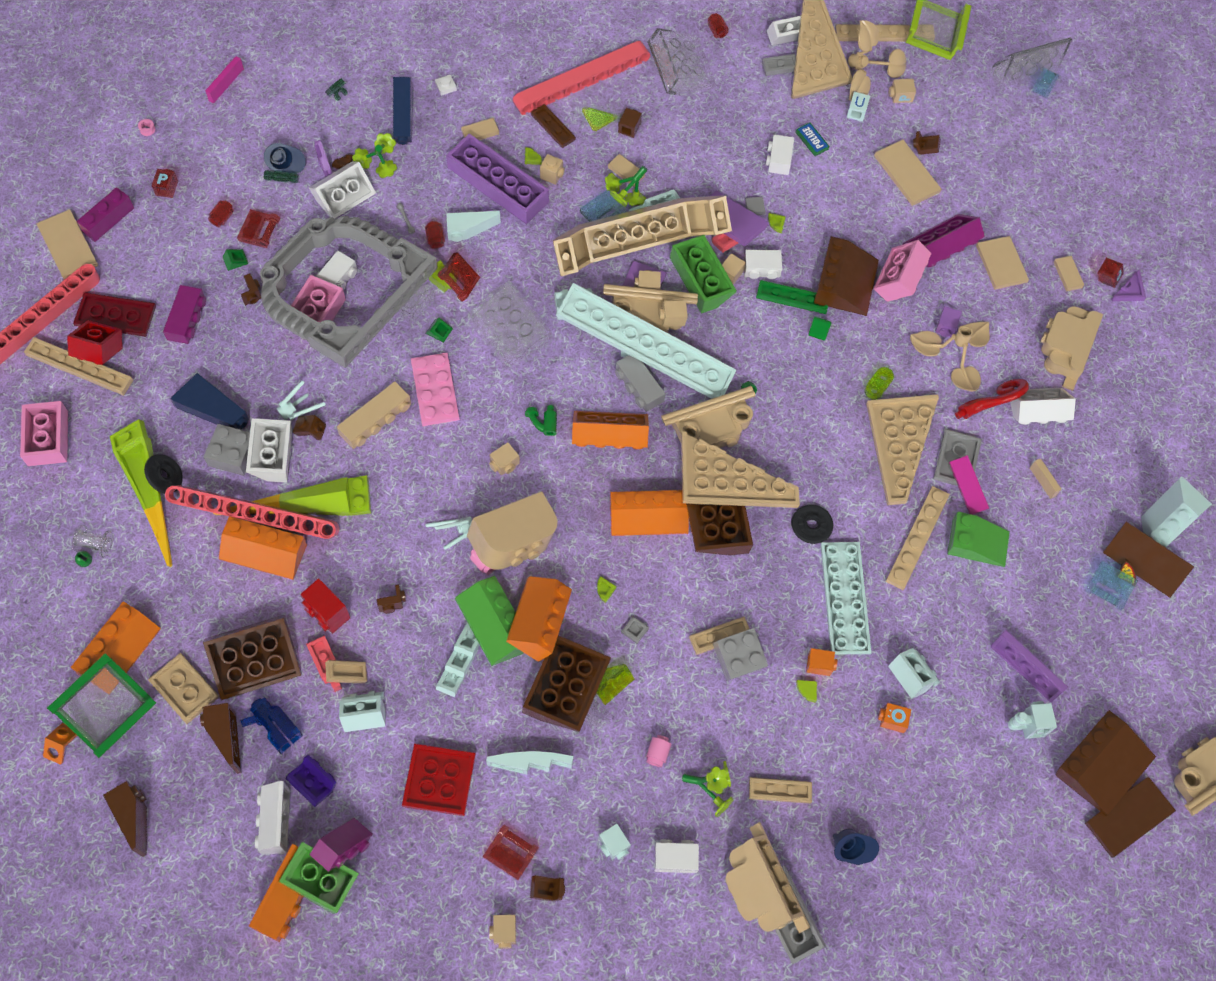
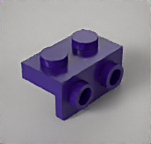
(312, 781)

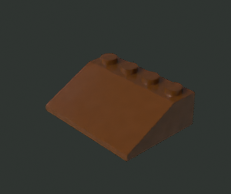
(846, 277)
(720, 529)
(252, 657)
(566, 685)
(1106, 763)

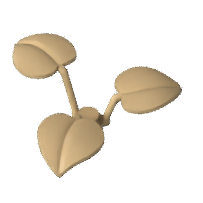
(869, 37)
(975, 334)

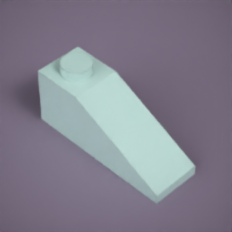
(468, 224)

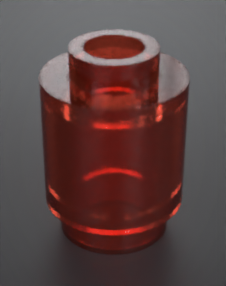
(718, 25)
(220, 213)
(435, 234)

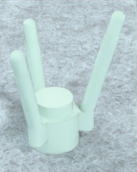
(287, 409)
(462, 524)

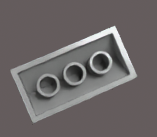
(800, 944)

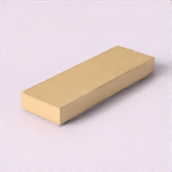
(703, 640)
(780, 790)

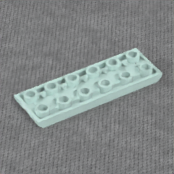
(845, 598)

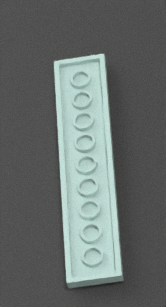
(645, 342)

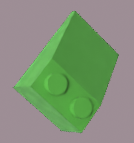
(978, 540)
(315, 883)

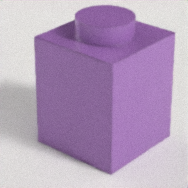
(948, 321)

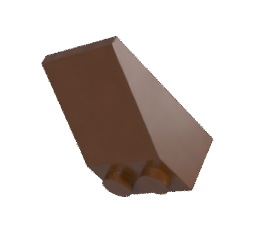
(221, 725)
(131, 814)

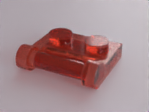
(253, 226)
(462, 272)
(506, 858)

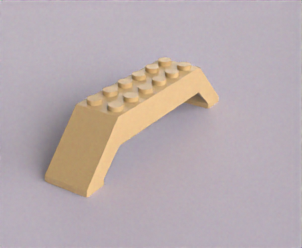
(640, 230)

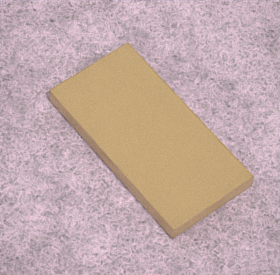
(907, 172)
(66, 243)

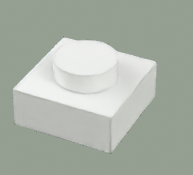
(445, 85)

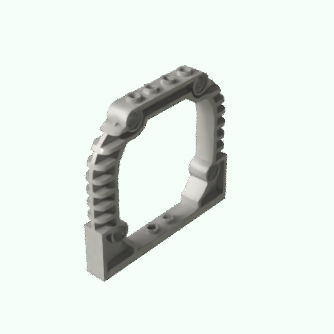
(334, 341)

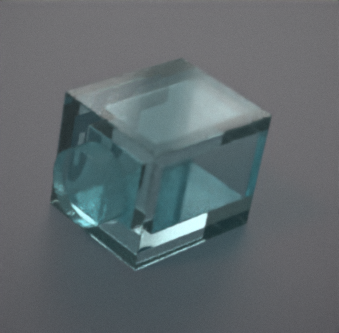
(1045, 83)

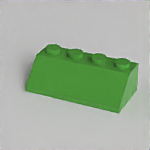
(702, 272)
(489, 618)

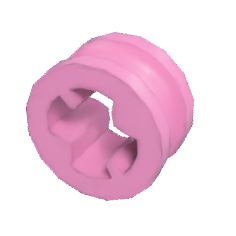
(144, 131)

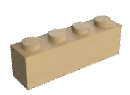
(374, 415)

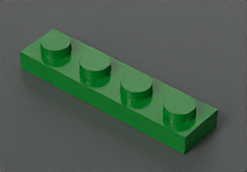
(789, 296)

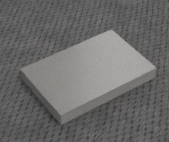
(955, 446)

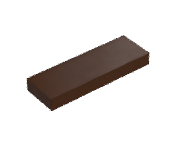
(553, 126)

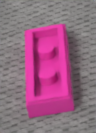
(224, 79)
(968, 485)

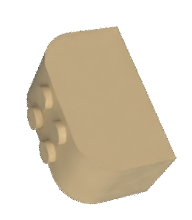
(513, 532)

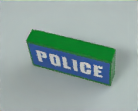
(812, 139)

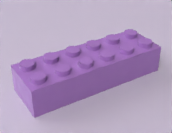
(498, 178)

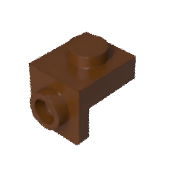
(926, 144)
(253, 295)
(309, 425)
(390, 604)
(547, 888)

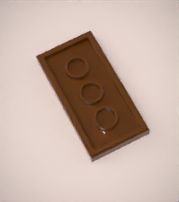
(1149, 558)
(1131, 818)

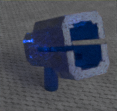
(263, 716)

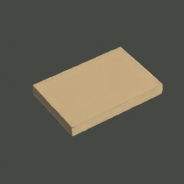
(1002, 262)
(183, 688)

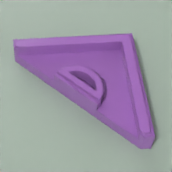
(322, 159)
(1132, 290)

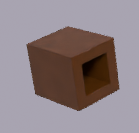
(630, 122)

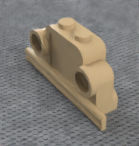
(646, 302)
(1069, 342)
(714, 420)
(1198, 775)
(762, 886)

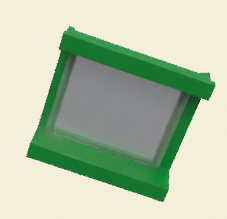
(102, 705)

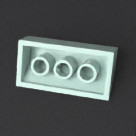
(1174, 512)

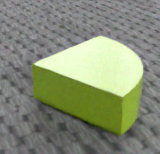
(532, 157)
(776, 222)
(605, 589)
(807, 689)

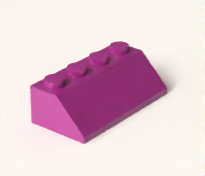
(950, 237)

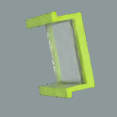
(938, 28)

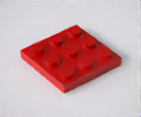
(439, 780)

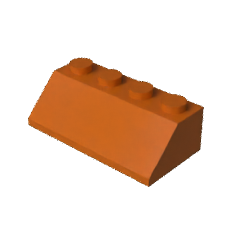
(610, 429)
(648, 513)
(261, 547)
(539, 617)
(121, 638)
(277, 906)

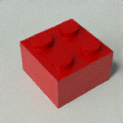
(94, 342)
(324, 606)

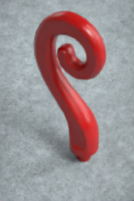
(1005, 393)

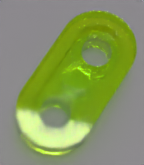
(879, 384)

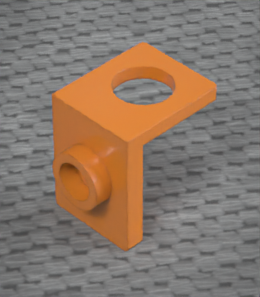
(58, 739)

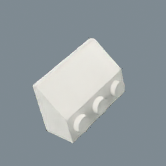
(343, 189)
(1044, 406)
(269, 449)
(273, 818)

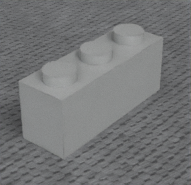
(639, 383)

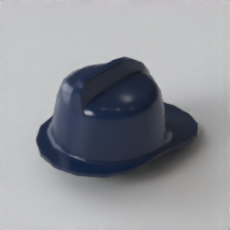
(284, 158)
(854, 847)

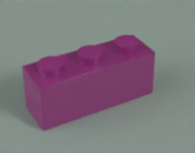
(105, 214)
(184, 314)
(341, 844)

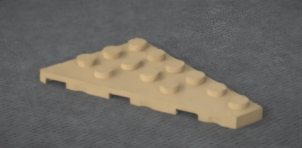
(819, 55)
(899, 438)
(720, 479)

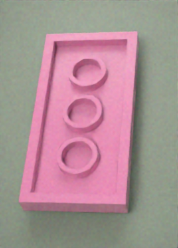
(435, 389)

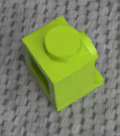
(441, 284)

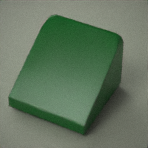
(234, 258)
(819, 328)
(439, 330)

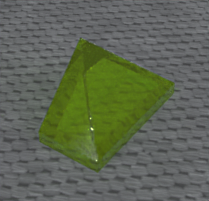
(598, 119)
(613, 682)

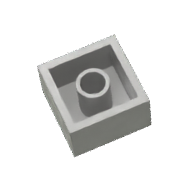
(228, 450)
(740, 654)

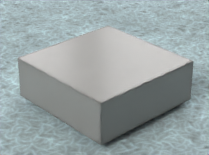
(755, 205)
(635, 630)

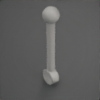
(411, 230)

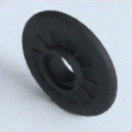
(154, 477)
(812, 535)

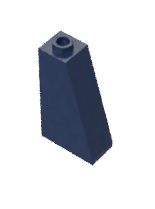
(402, 109)
(208, 403)

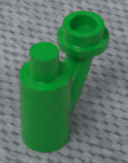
(549, 427)

